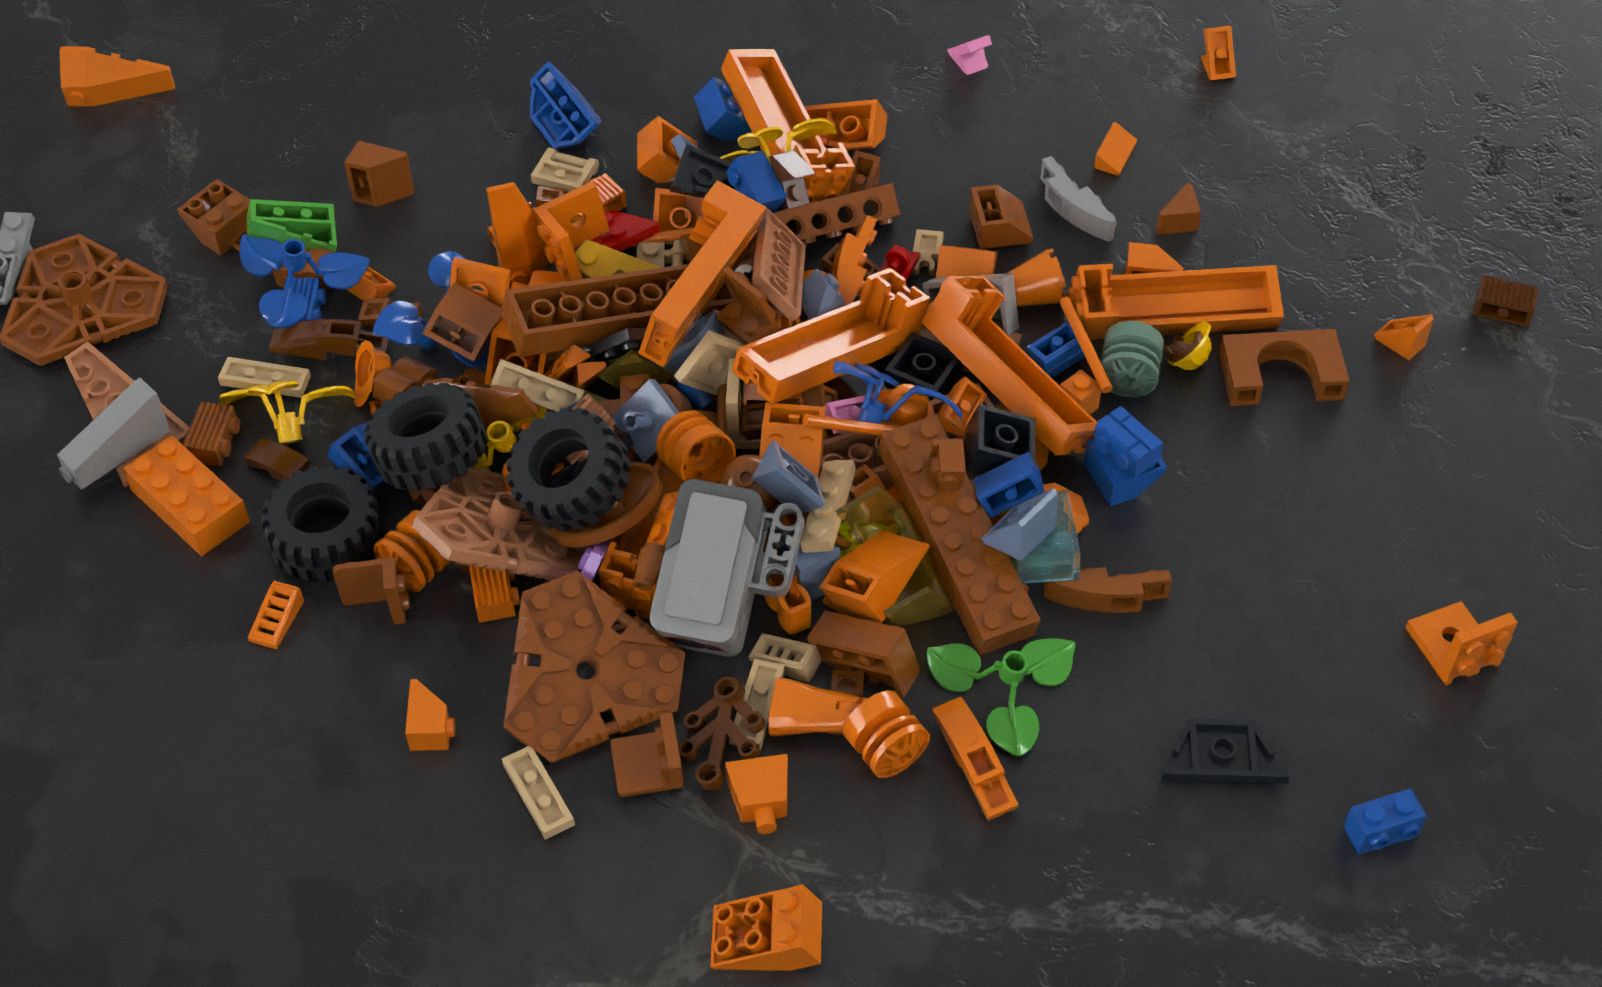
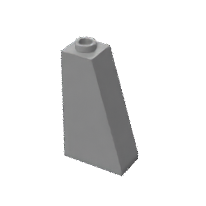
(114, 435)

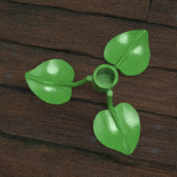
(1011, 727)

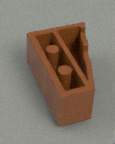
(868, 647)

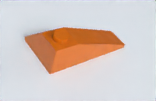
(102, 79)

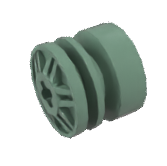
(1132, 358)

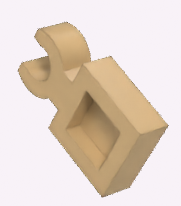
(928, 245)

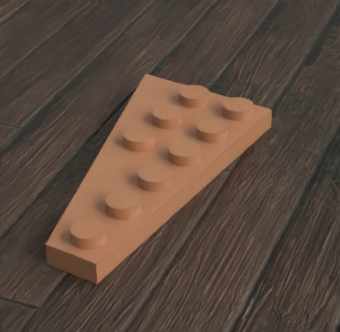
(102, 383)

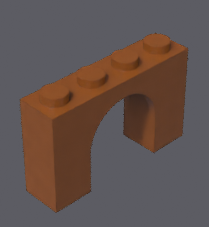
(1313, 350)

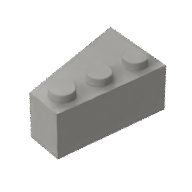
(1006, 315)

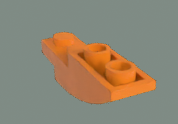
(850, 258)
(975, 757)

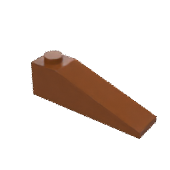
(497, 403)

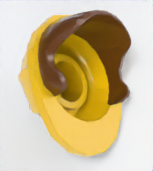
(1190, 349)

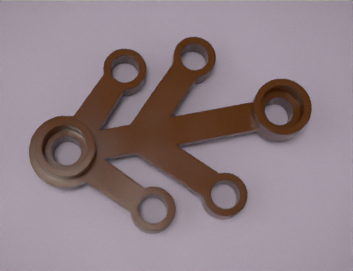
(719, 729)

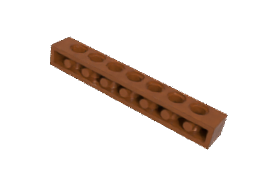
(881, 197)

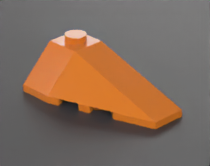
(856, 122)
(515, 233)

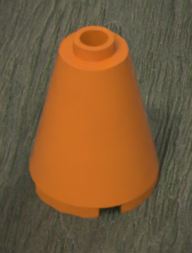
(1039, 281)

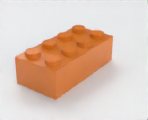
(186, 495)

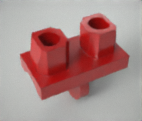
(901, 261)

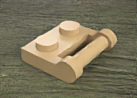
(563, 170)

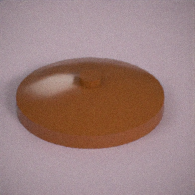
(638, 501)

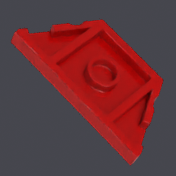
(625, 231)

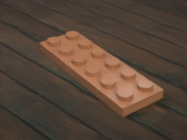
(779, 266)

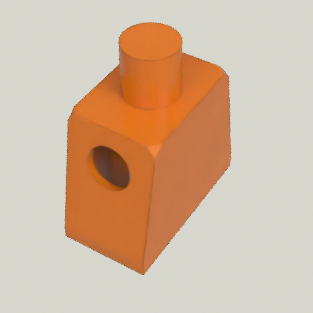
(759, 790)

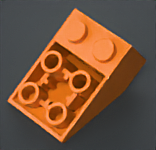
(785, 427)
(873, 574)
(768, 931)

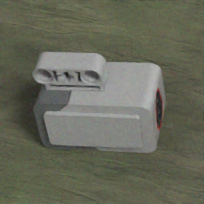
(719, 564)

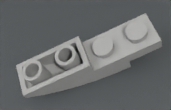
(1076, 205)
(14, 250)

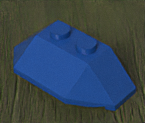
(560, 109)

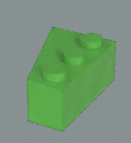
(293, 220)

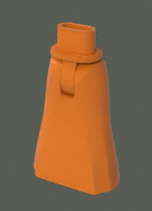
(808, 709)

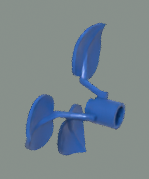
(284, 308)
(401, 322)
(873, 410)

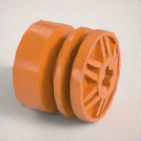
(694, 447)
(412, 554)
(886, 734)

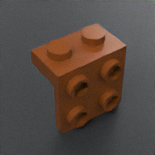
(374, 582)

